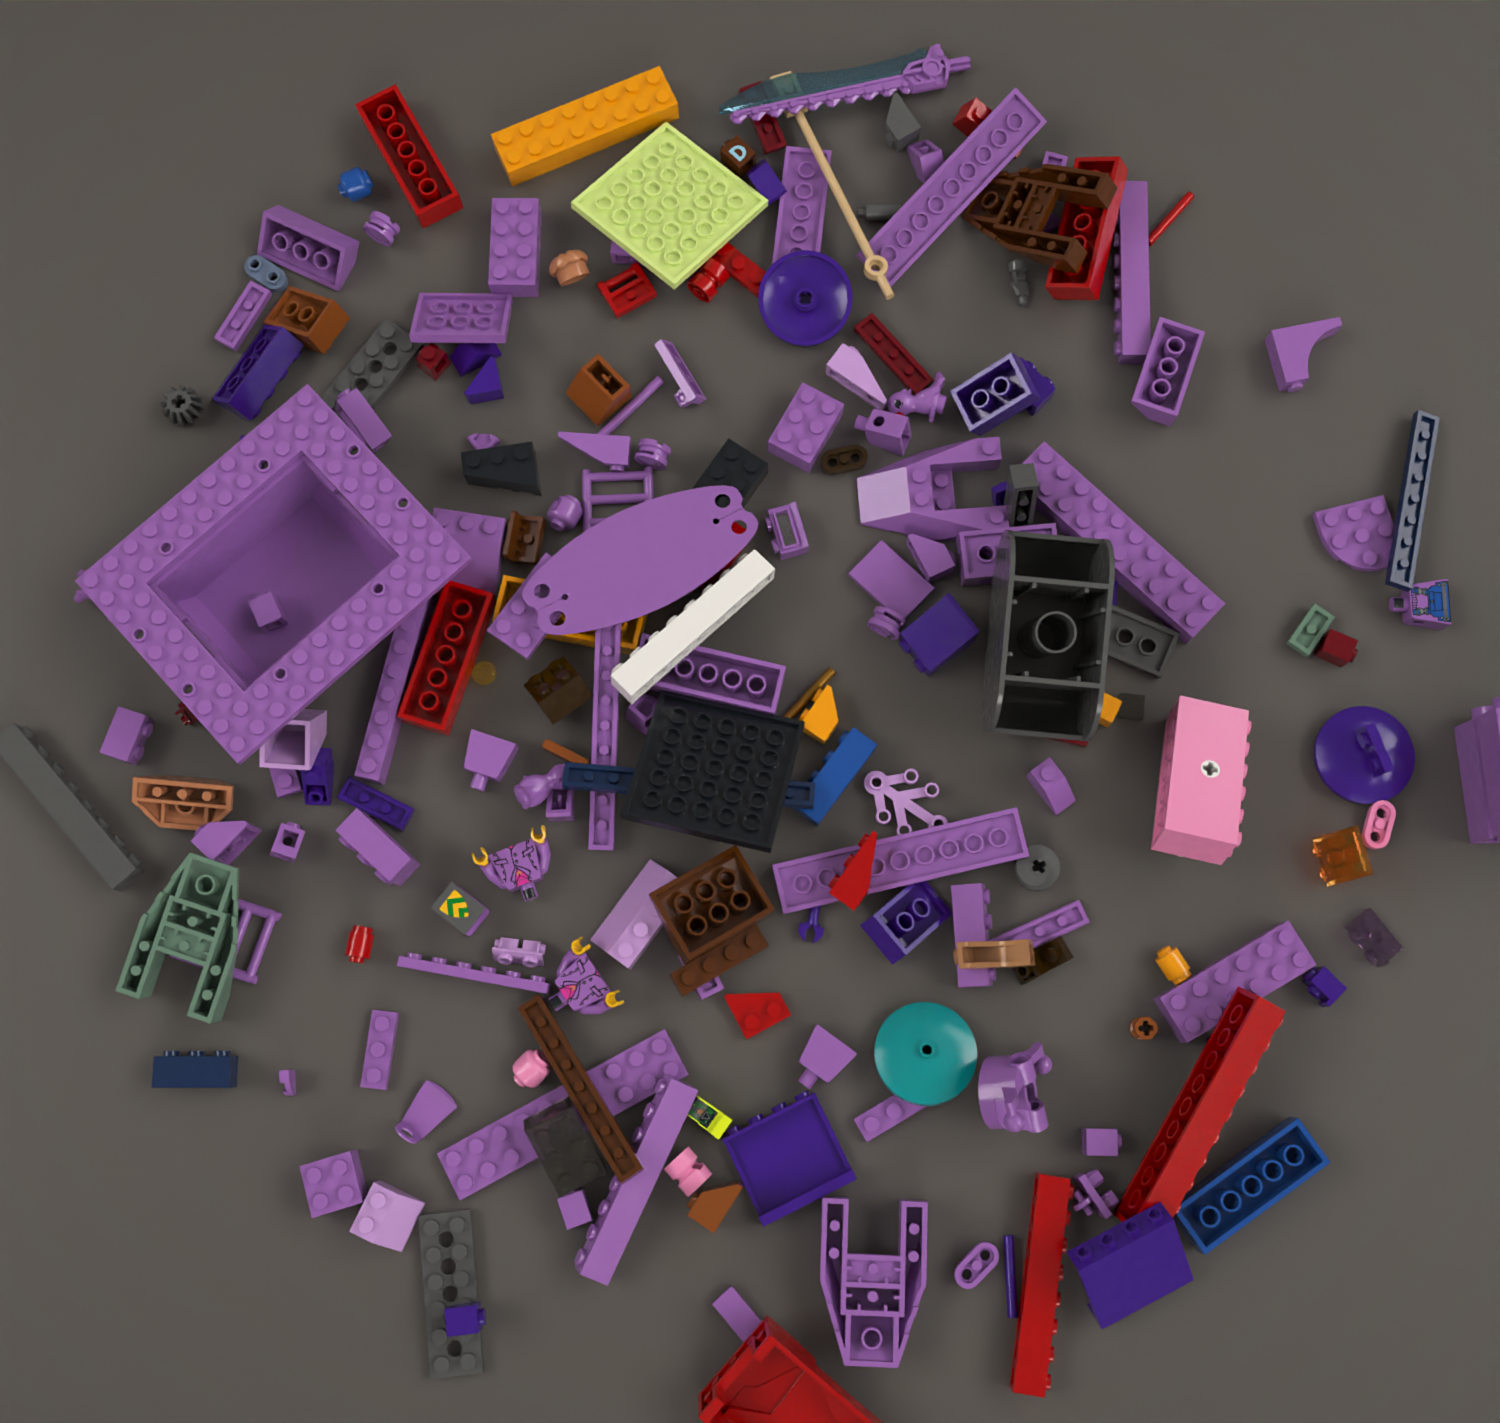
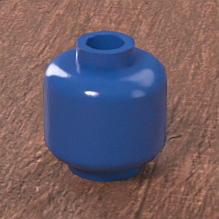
(355, 184)

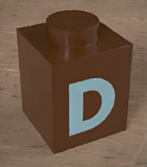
(737, 156)

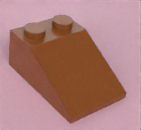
(308, 318)

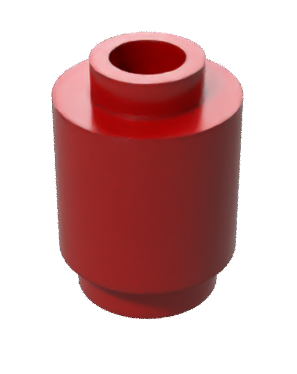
(359, 944)

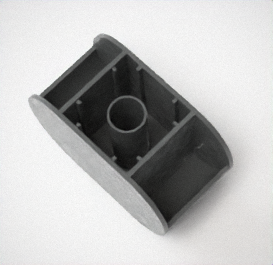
(1048, 635)

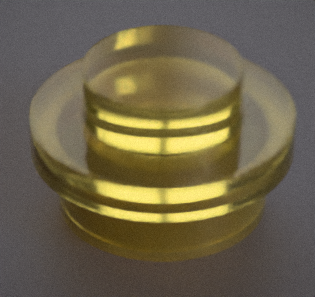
(484, 673)

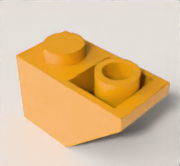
(822, 717)

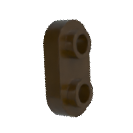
(842, 457)

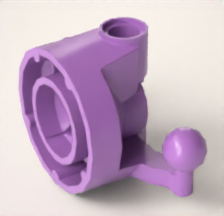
(1010, 1091)

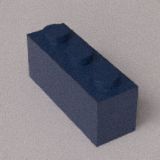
(195, 1070)

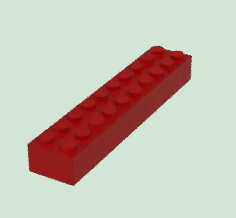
(1202, 1105)

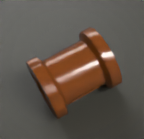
(1146, 1021)

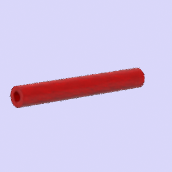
(1170, 217)

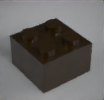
(558, 690)

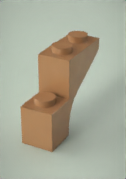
(994, 954)

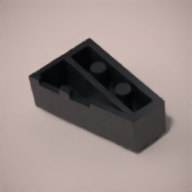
(503, 467)

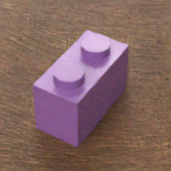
(127, 736)

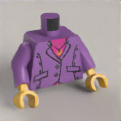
(518, 865)
(582, 984)

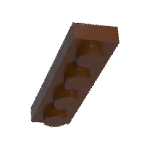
(718, 960)

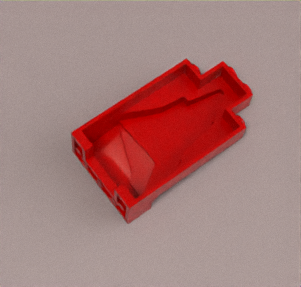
(776, 1382)

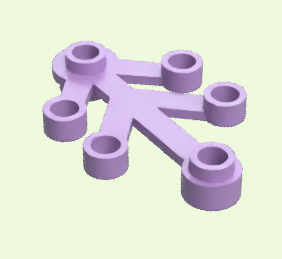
(901, 799)

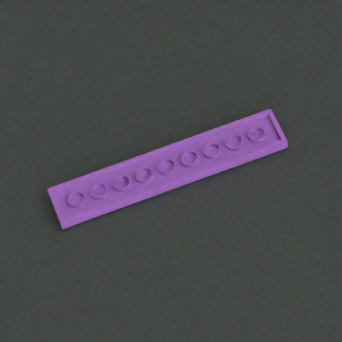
(955, 184)
(907, 858)
(504, 1144)

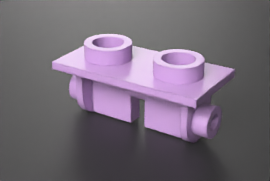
(507, 952)

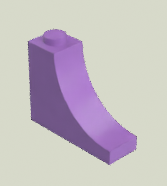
(1291, 348)

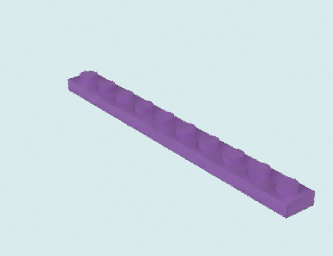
(604, 734)

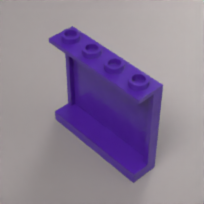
(788, 1157)
(1131, 1265)

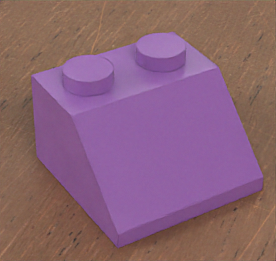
(224, 839)

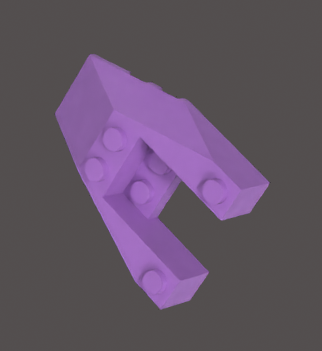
(919, 492)
(873, 1294)

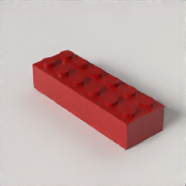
(409, 156)
(1094, 231)
(447, 657)

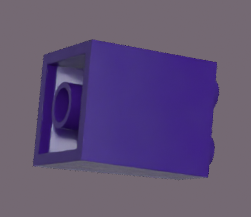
(938, 635)

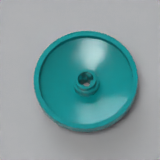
(918, 1076)

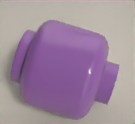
(564, 513)

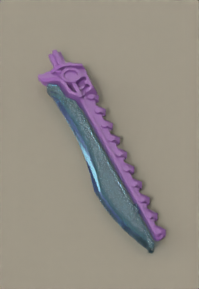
(794, 91)

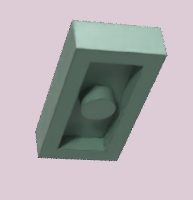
(1310, 630)

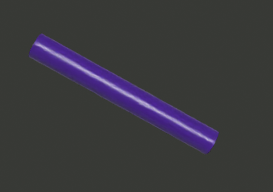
(1010, 1276)

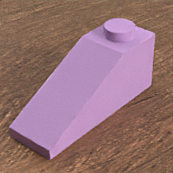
(853, 373)

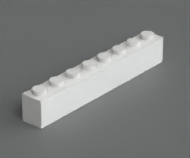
(692, 626)

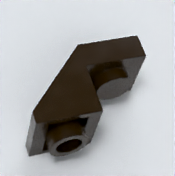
(1046, 958)

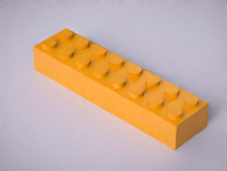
(585, 126)

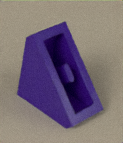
(766, 181)
(472, 356)
(486, 385)

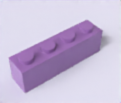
(972, 924)

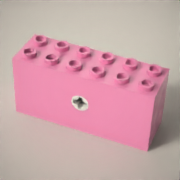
(1201, 781)

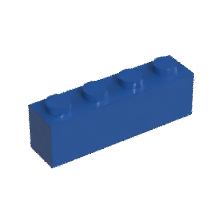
(838, 773)

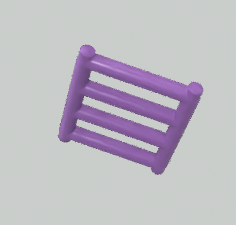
(589, 499)
(247, 910)

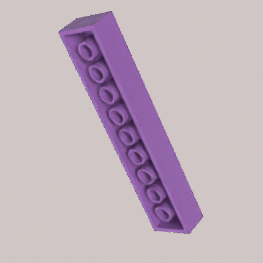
(1140, 562)

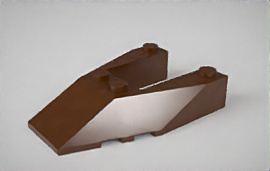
(1019, 204)

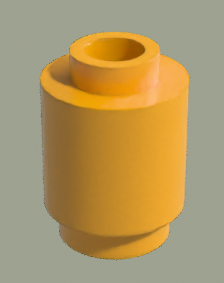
(1173, 964)

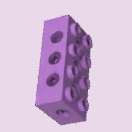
(974, 543)

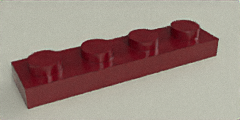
(893, 354)

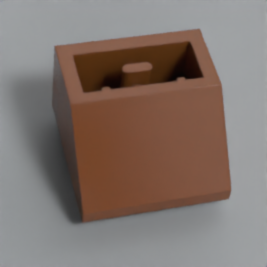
(598, 390)

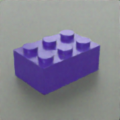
(995, 394)

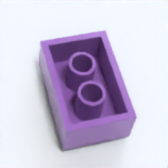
(805, 427)
(376, 848)

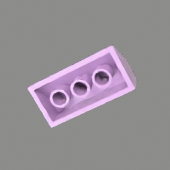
(634, 918)

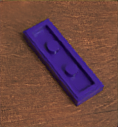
(376, 803)

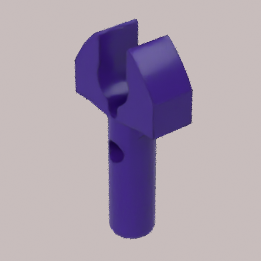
(812, 921)

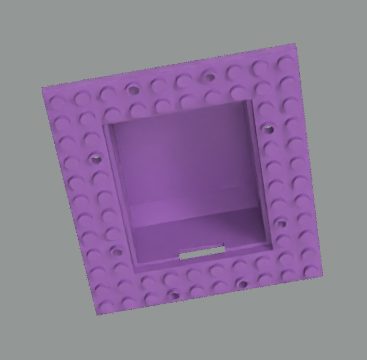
(282, 533)

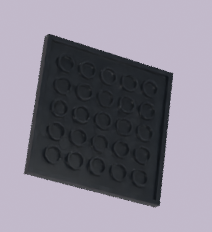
(714, 771)

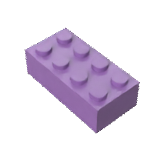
(515, 246)

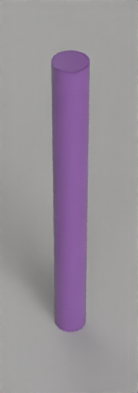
(631, 406)

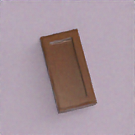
(563, 753)

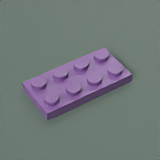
(517, 621)

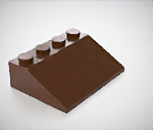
(711, 904)

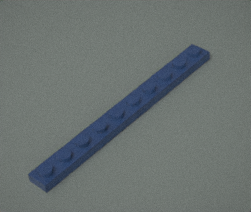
(618, 779)

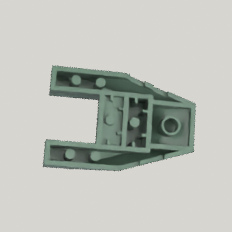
(194, 922)

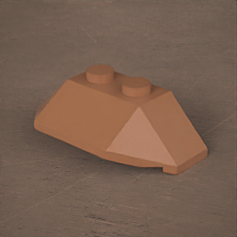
(181, 800)

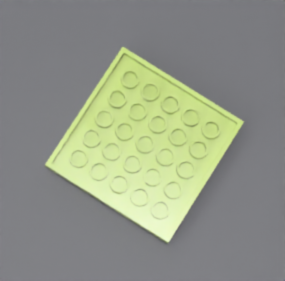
(669, 204)

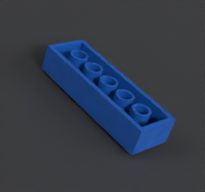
(1249, 1184)

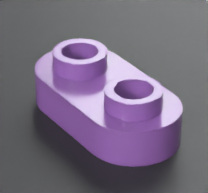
(978, 1267)

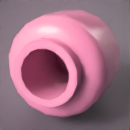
(531, 1068)

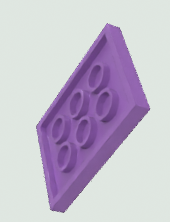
(461, 318)

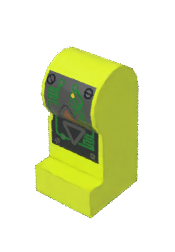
(709, 1117)

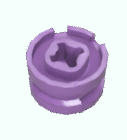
(381, 228)
(652, 454)
(886, 622)

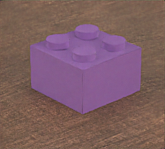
(334, 1183)

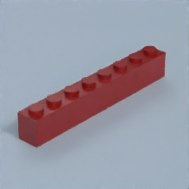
(1040, 1285)

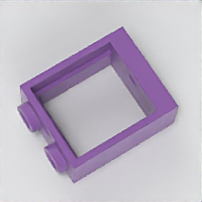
(362, 419)

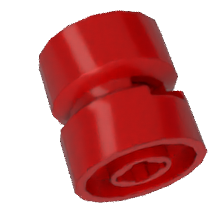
(710, 276)

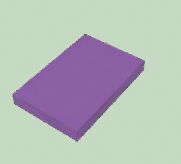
(891, 580)

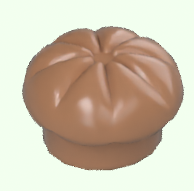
(569, 267)

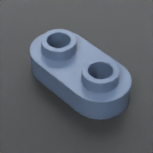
(265, 272)

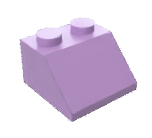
(387, 1216)

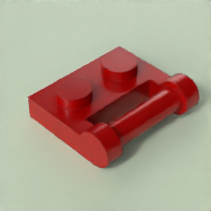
(630, 295)

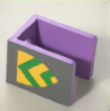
(460, 909)

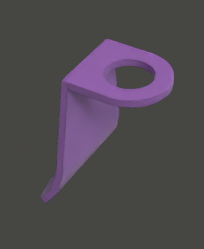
(426, 1112)

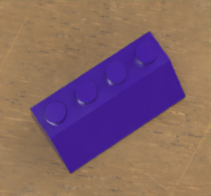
(258, 372)

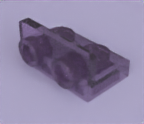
(1373, 938)

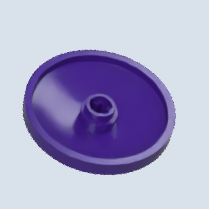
(805, 298)

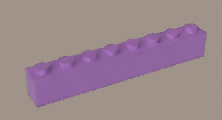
(1132, 276)
(397, 672)
(626, 1201)

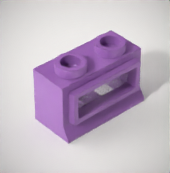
(787, 531)

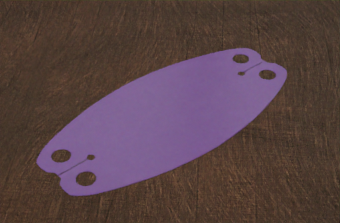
(639, 560)

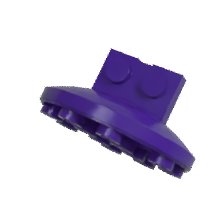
(1364, 755)

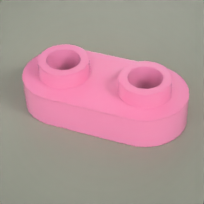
(1379, 826)

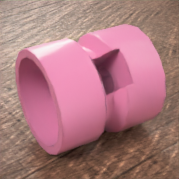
(688, 1171)

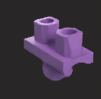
(1102, 1203)

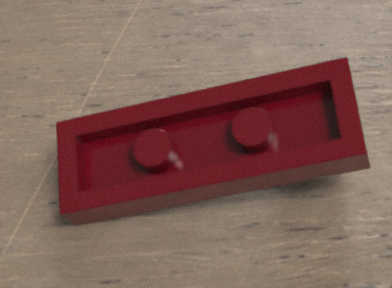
(767, 130)

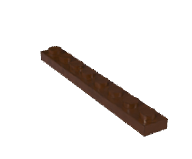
(581, 1089)

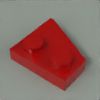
(757, 1011)

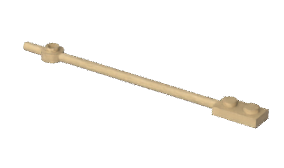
(872, 261)

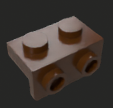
(523, 538)

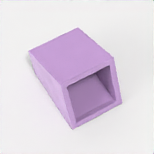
(296, 742)

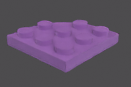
(1357, 533)

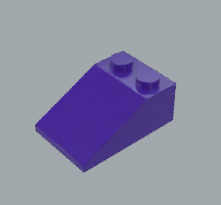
(906, 920)

